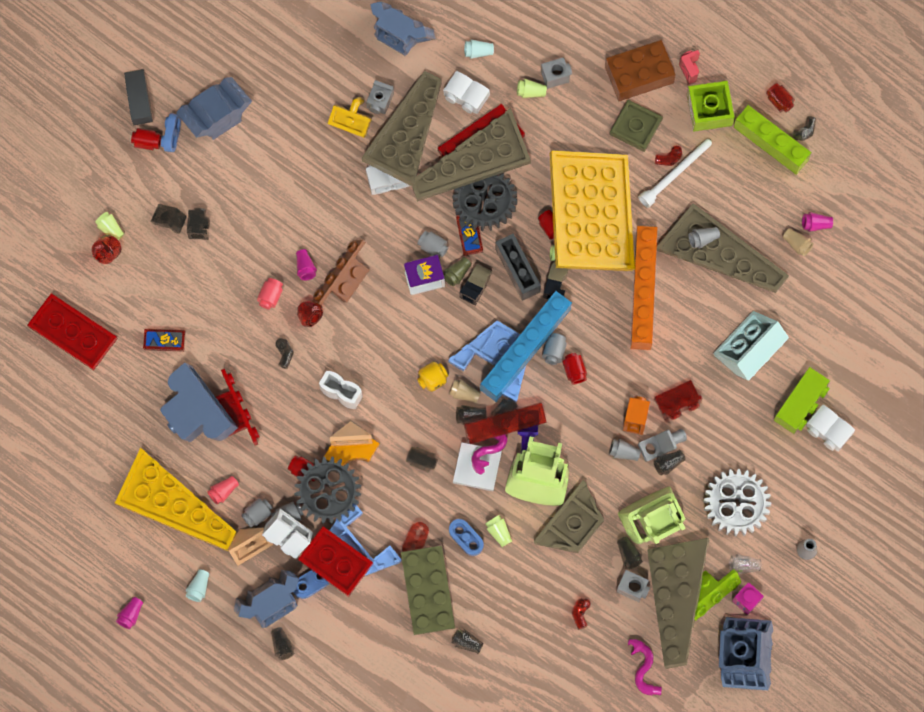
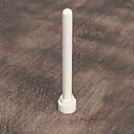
(648, 197)

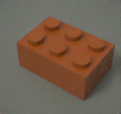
(640, 70)

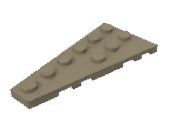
(403, 138)
(481, 156)
(723, 255)
(676, 589)

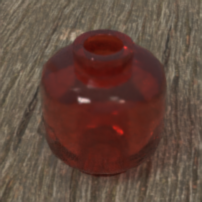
(106, 249)

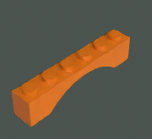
(644, 288)

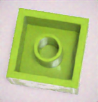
(710, 106)

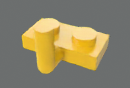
(349, 118)

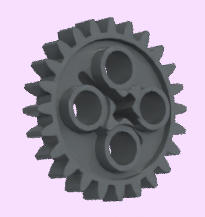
(501, 204)
(320, 472)

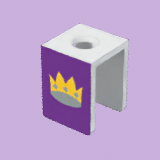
(424, 275)

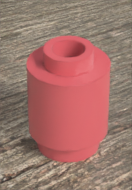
(270, 293)

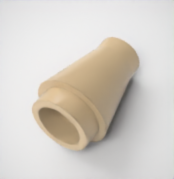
(798, 242)
(463, 391)

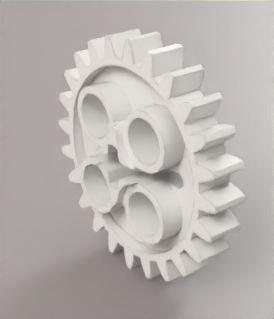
(737, 484)

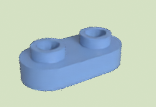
(170, 139)
(466, 538)
(313, 585)

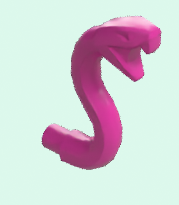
(477, 464)
(647, 689)

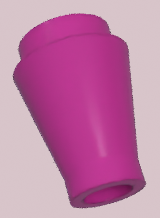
(816, 222)
(305, 266)
(128, 615)

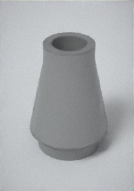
(700, 237)
(622, 450)
(804, 552)

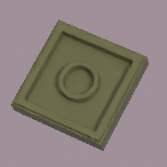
(636, 125)

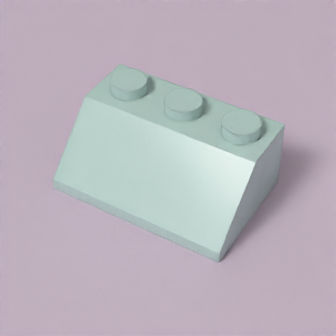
(751, 345)

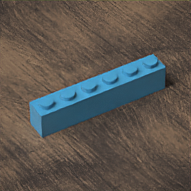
(525, 346)

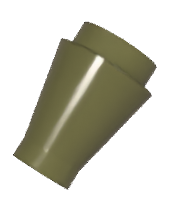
(456, 272)

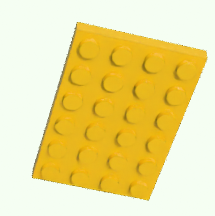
(591, 211)

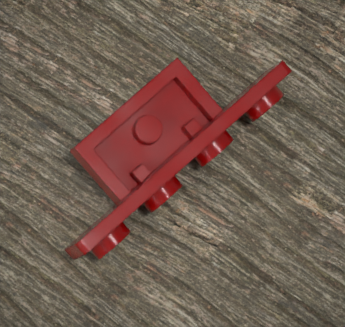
(231, 403)

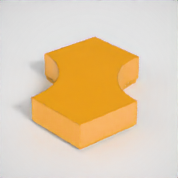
(352, 452)

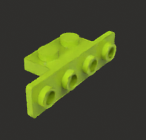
(713, 591)

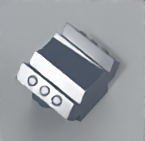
(397, 29)
(215, 109)
(269, 600)
(746, 653)

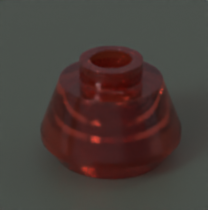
(309, 313)

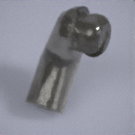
(806, 131)
(286, 351)

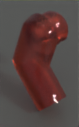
(671, 158)
(578, 611)

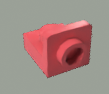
(689, 68)

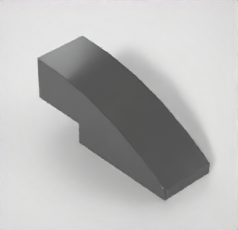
(138, 97)

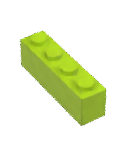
(772, 139)

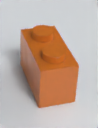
(636, 415)

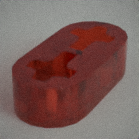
(420, 543)

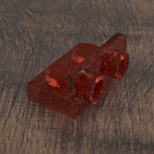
(678, 400)

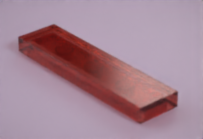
(504, 423)

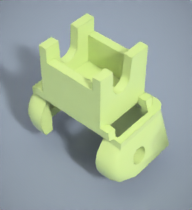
(537, 479)
(658, 515)

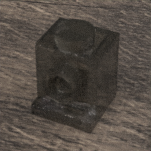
(197, 224)

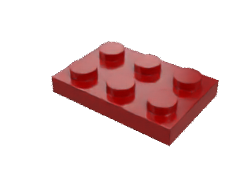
(335, 561)

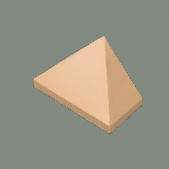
(350, 435)
(248, 544)

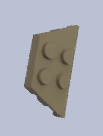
(572, 523)

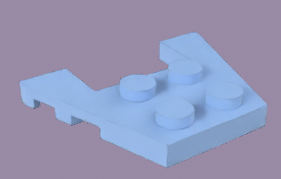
(491, 347)
(384, 560)

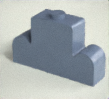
(195, 408)

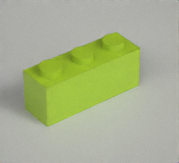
(802, 401)

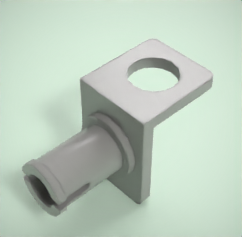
(662, 443)

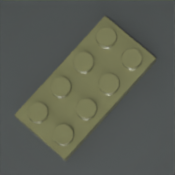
(427, 590)

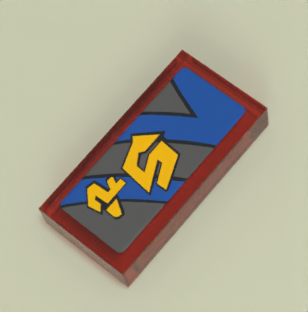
(469, 238)
(164, 340)

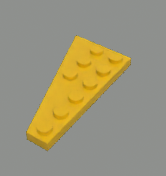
(162, 498)

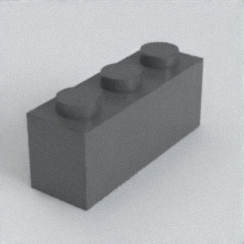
(517, 267)

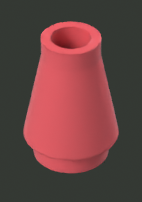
(221, 490)

